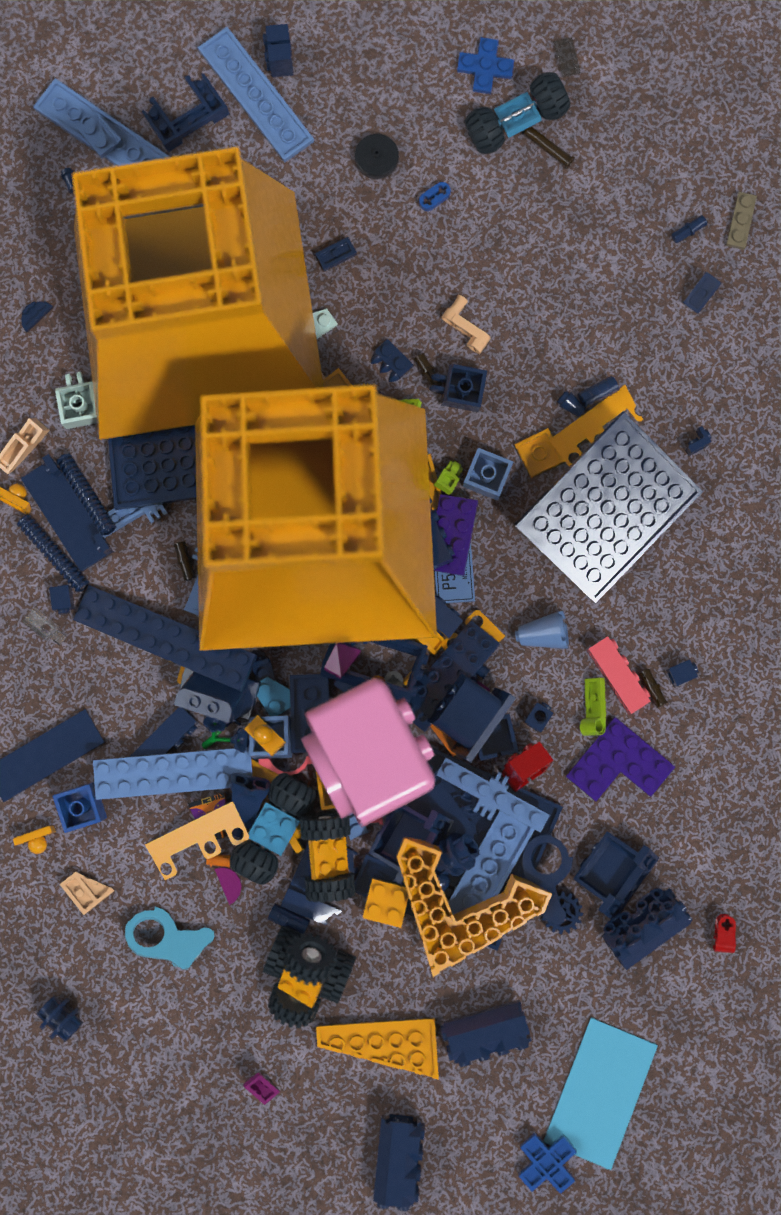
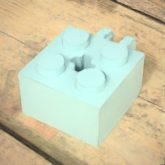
(69, 399)

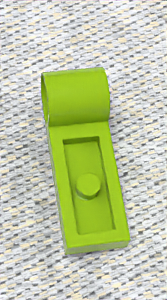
(595, 708)

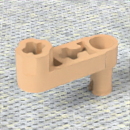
(478, 337)

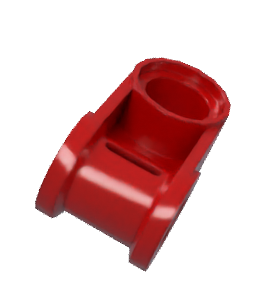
(724, 937)

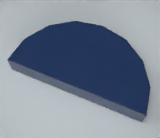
(34, 313)

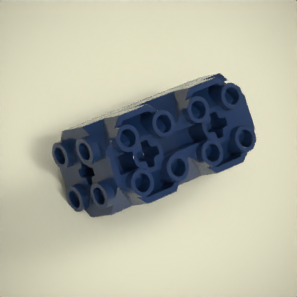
(643, 931)
(486, 1032)
(398, 1162)

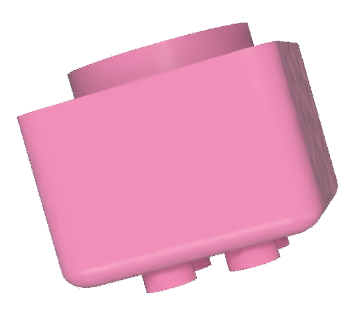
(368, 752)

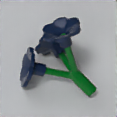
(239, 739)

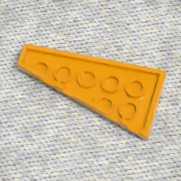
(393, 1043)

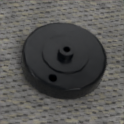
(376, 156)

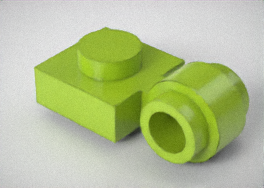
(449, 477)

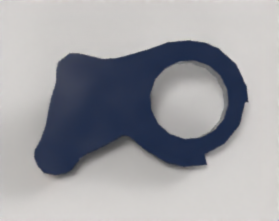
(554, 910)

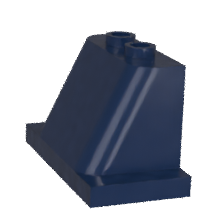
(216, 699)
(470, 715)
(408, 824)
(614, 872)

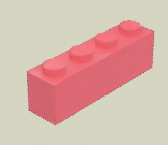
(618, 675)

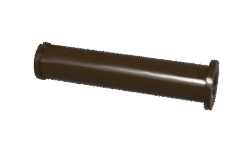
(549, 147)

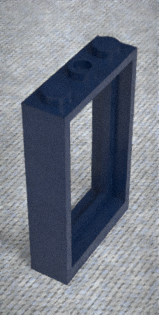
(397, 692)

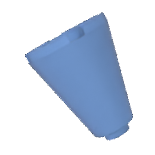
(545, 632)

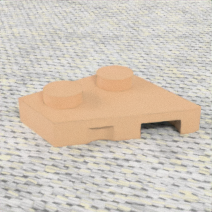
(85, 891)

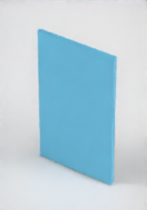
(601, 1092)

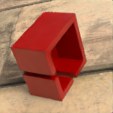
(529, 764)

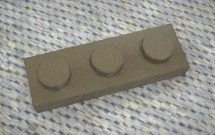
(741, 220)

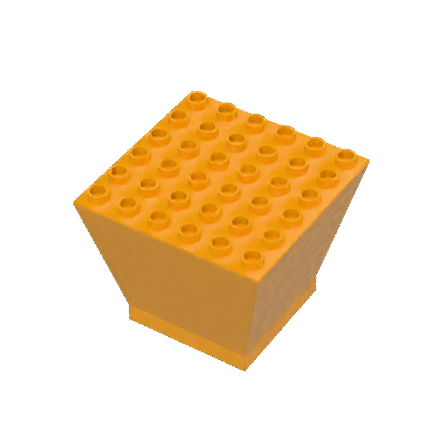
(190, 294)
(312, 519)

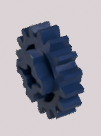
(573, 918)

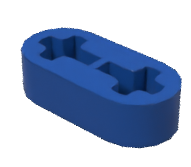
(432, 192)

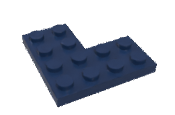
(305, 694)

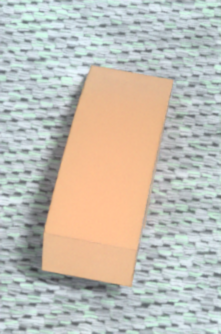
(22, 444)

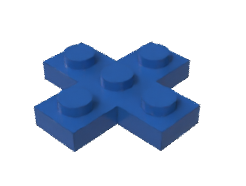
(485, 65)
(547, 1163)

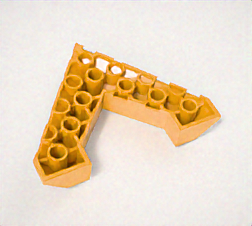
(454, 936)

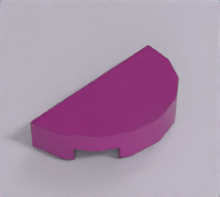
(230, 883)

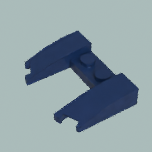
(171, 133)
(295, 896)

